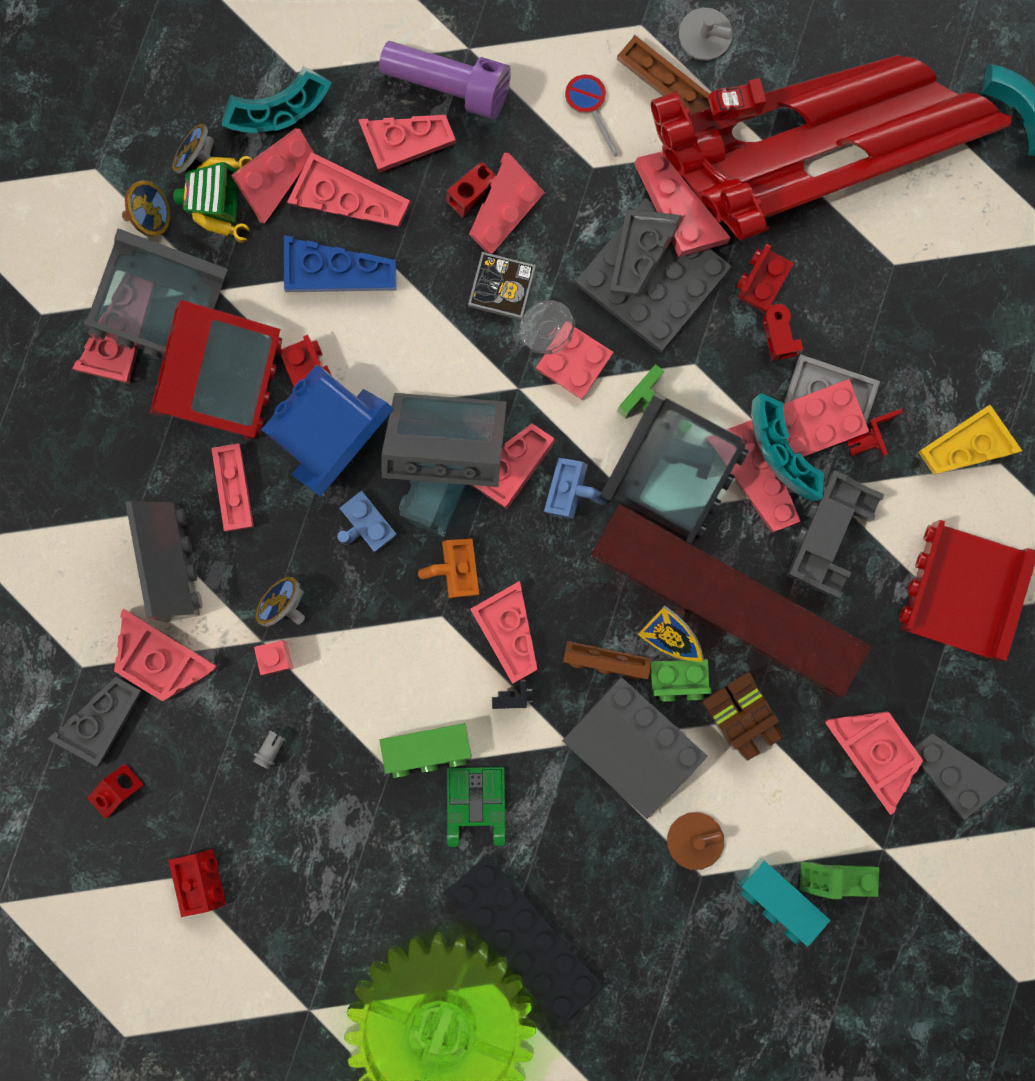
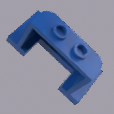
(324, 427)

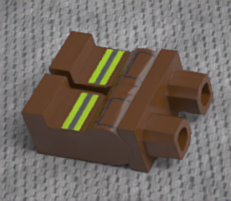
(750, 721)

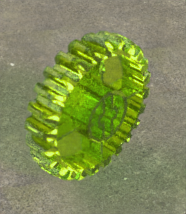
(443, 980)

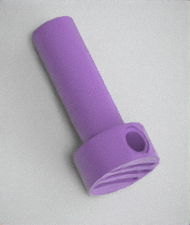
(480, 85)

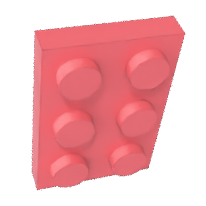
(824, 418)

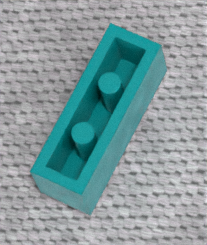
(782, 903)

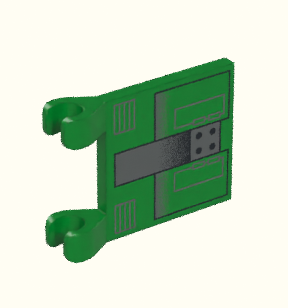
(475, 799)

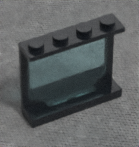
(676, 467)

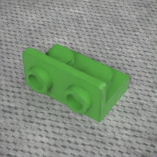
(679, 678)

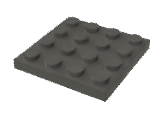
(669, 296)

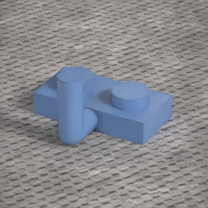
(568, 487)
(365, 522)

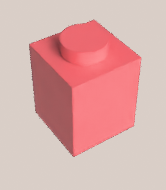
(273, 657)

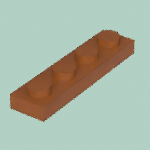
(662, 74)

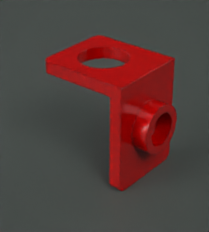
(110, 794)

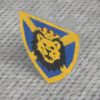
(672, 635)

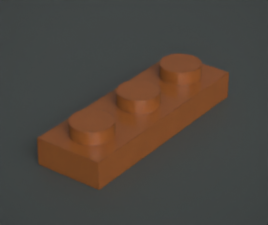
(607, 660)

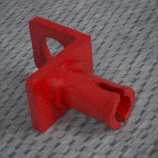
(873, 438)

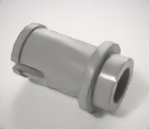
(268, 751)

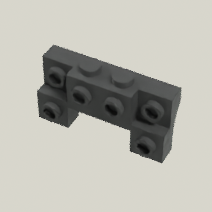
(826, 529)

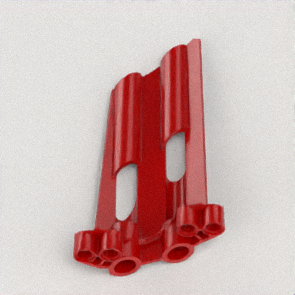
(882, 107)

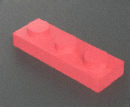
(232, 487)

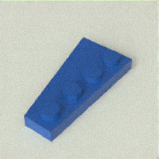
(330, 269)

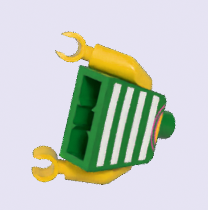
(213, 195)

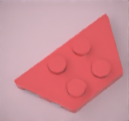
(156, 660)
(879, 753)

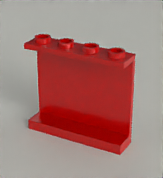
(967, 592)

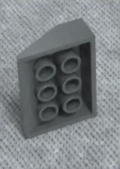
(163, 560)
(634, 748)

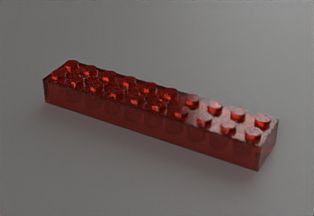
(730, 602)

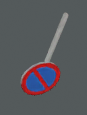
(586, 95)

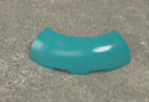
(1016, 93)
(277, 110)
(772, 441)

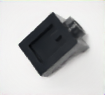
(507, 699)

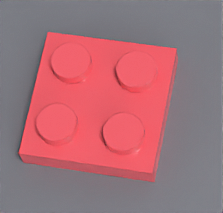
(577, 364)

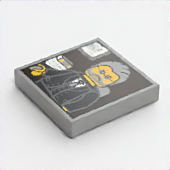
(502, 286)

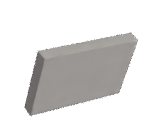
(815, 375)

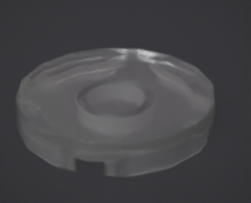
(547, 327)

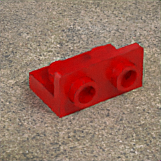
(764, 280)
(302, 358)
(197, 883)

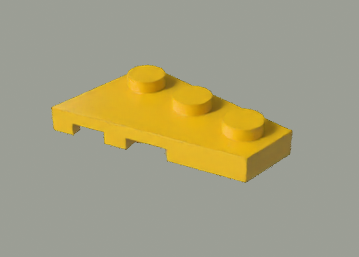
(970, 443)

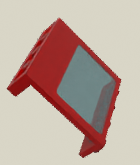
(216, 369)

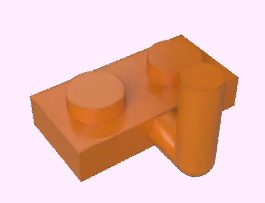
(458, 568)

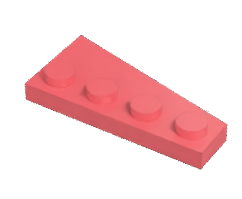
(344, 193)

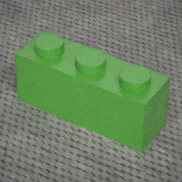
(425, 750)

